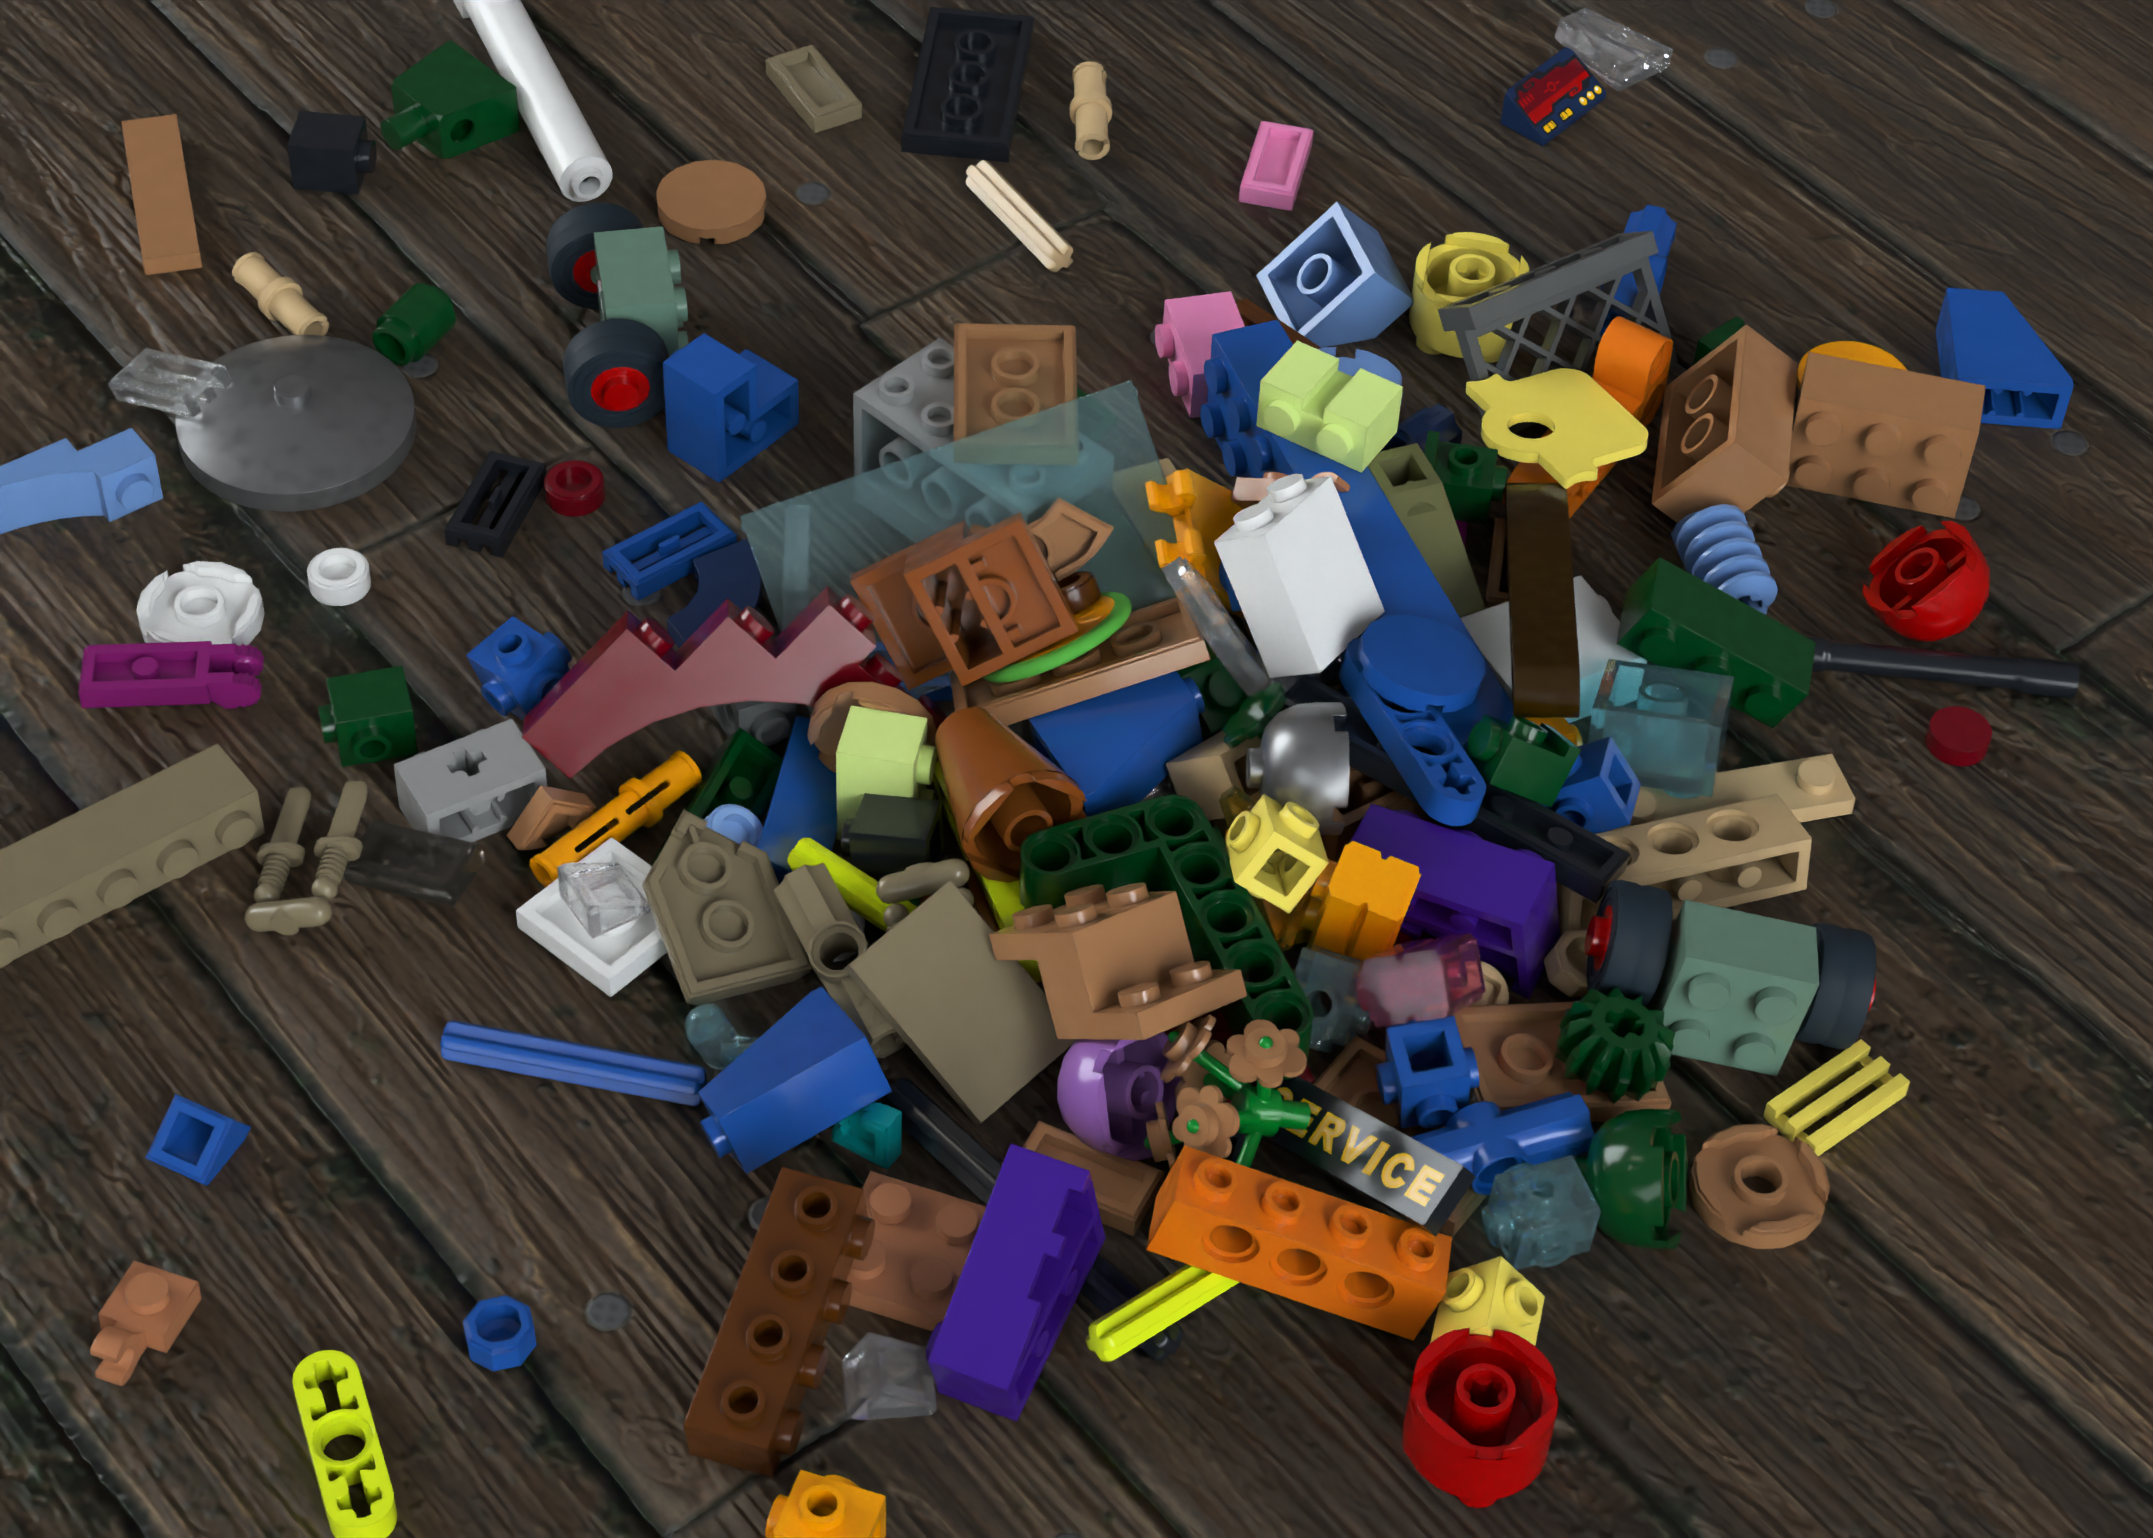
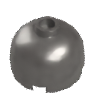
(1304, 761)

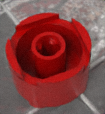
(1480, 1415)

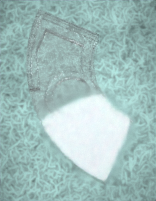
(1217, 626)

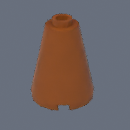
(1000, 790)

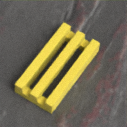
(1869, 1072)

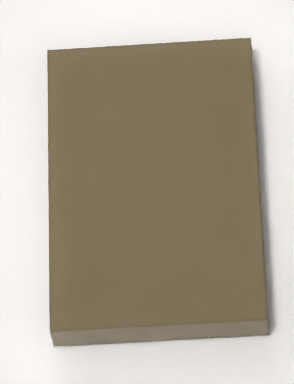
(962, 1012)

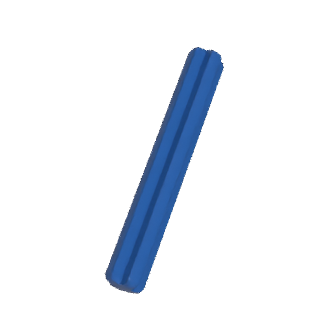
(573, 1063)

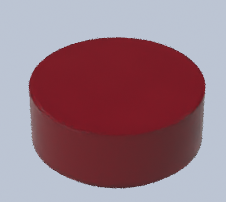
(574, 488)
(1958, 736)

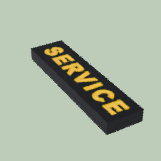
(1373, 1158)

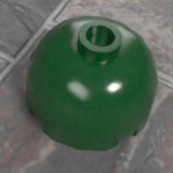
(1638, 1176)

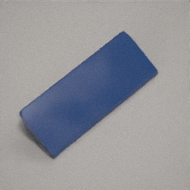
(801, 803)

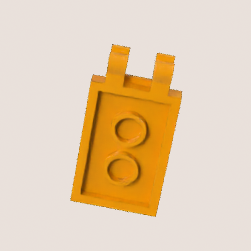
(1200, 516)

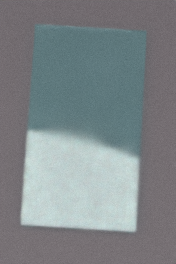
(1081, 451)

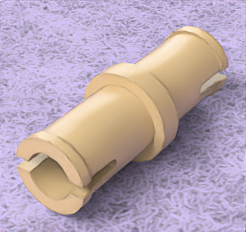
(1090, 110)
(278, 296)

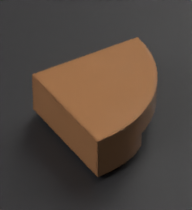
(548, 814)

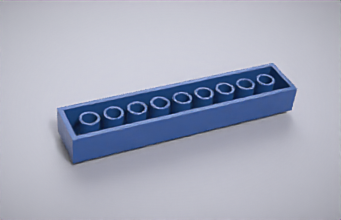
(1393, 560)

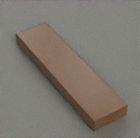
(161, 195)

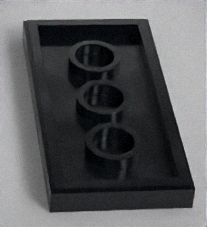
(968, 84)

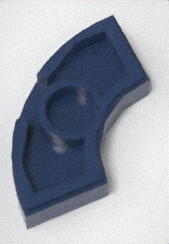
(719, 576)

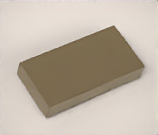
(813, 88)

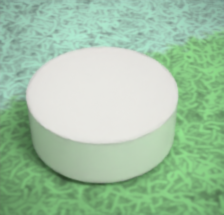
(339, 576)

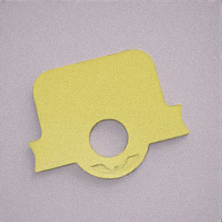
(1583, 417)

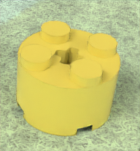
(1450, 273)

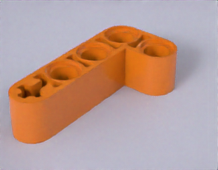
(1634, 370)

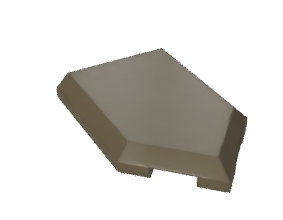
(721, 915)

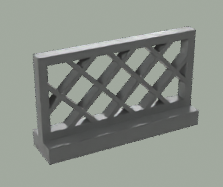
(1554, 284)

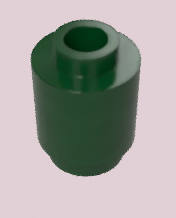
(414, 324)

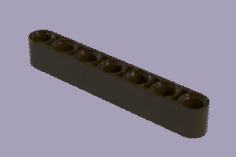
(1541, 602)

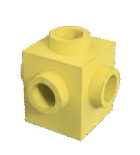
(1276, 852)
(1488, 1299)

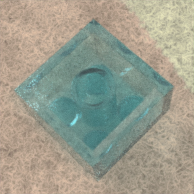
(1665, 724)

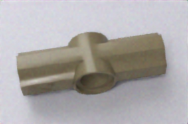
(825, 932)

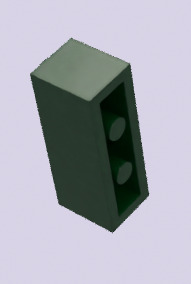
(1696, 627)

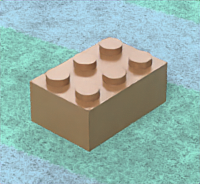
(1726, 428)
(1884, 434)

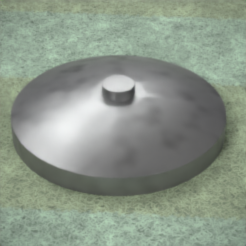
(300, 424)

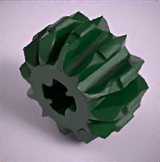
(1614, 1045)

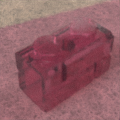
(1421, 980)

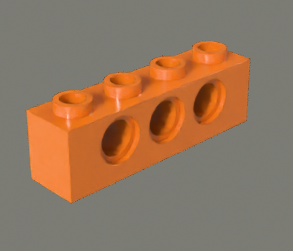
(1299, 1243)

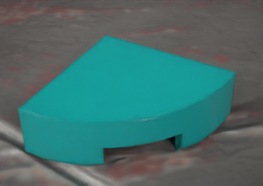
(872, 1133)

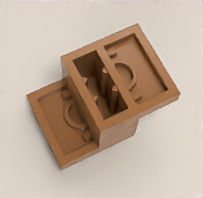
(1116, 963)

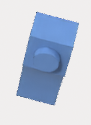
(67, 483)

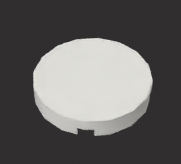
(201, 605)

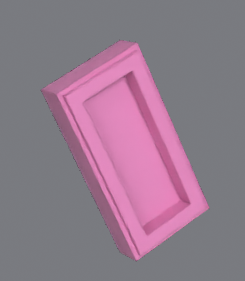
(1276, 165)

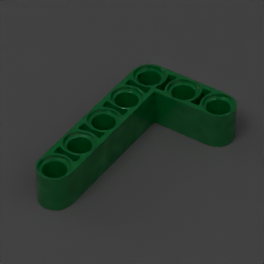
(1177, 850)

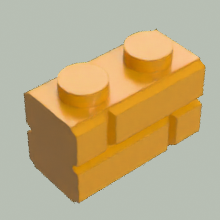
(1360, 902)

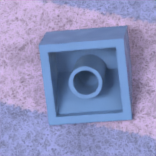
(1336, 281)

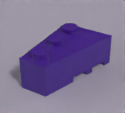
(1017, 1283)

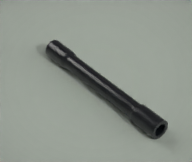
(2022, 674)

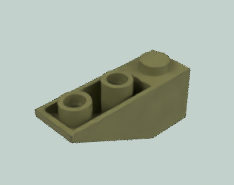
(1427, 516)

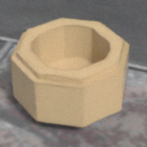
(1568, 964)

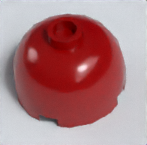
(1929, 583)

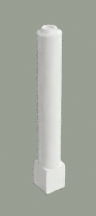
(541, 96)

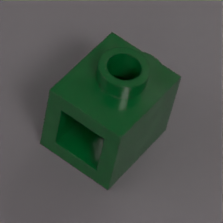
(369, 716)

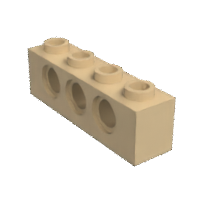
(1708, 858)

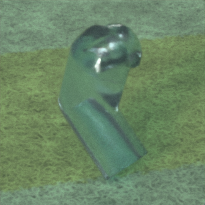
(715, 1036)

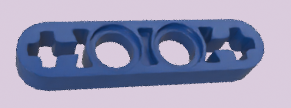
(1443, 783)

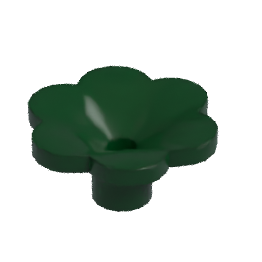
(1254, 715)

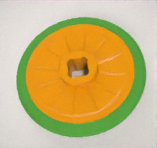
(1095, 626)

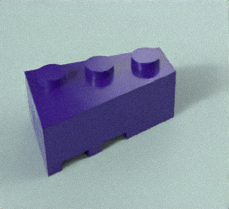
(1473, 887)

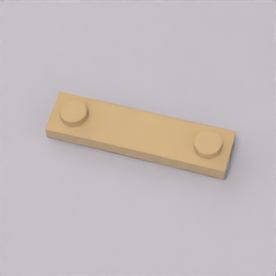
(1808, 786)

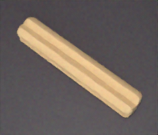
(1019, 216)

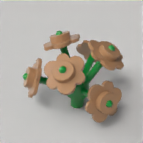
(1217, 1074)

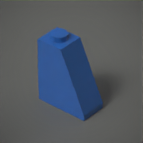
(1993, 345)
(1122, 739)
(791, 1083)

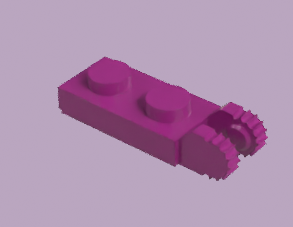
(170, 674)

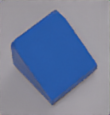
(196, 1140)

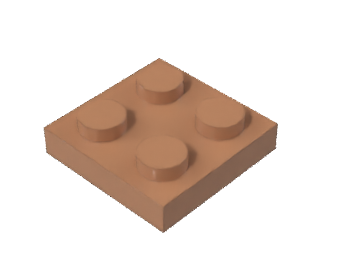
(914, 1251)

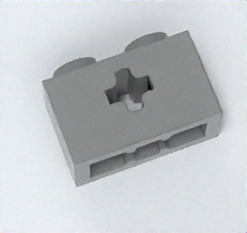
(470, 783)

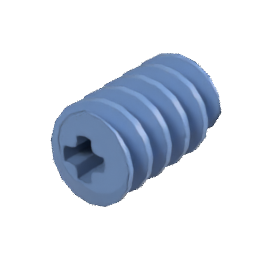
(1722, 552)

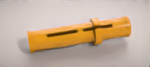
(670, 780)

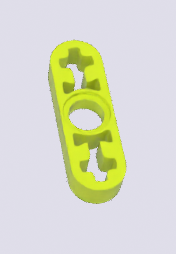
(351, 1419)

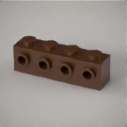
(778, 1322)

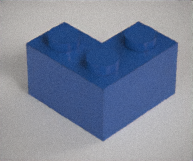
(725, 406)

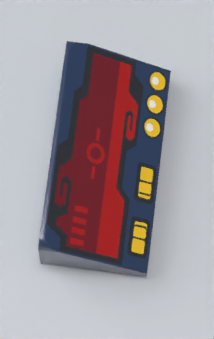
(1551, 98)

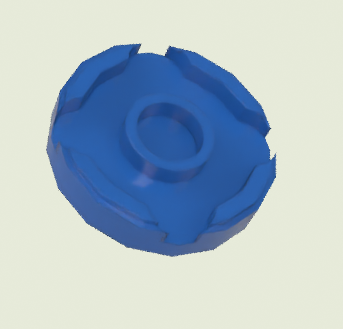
(1420, 663)

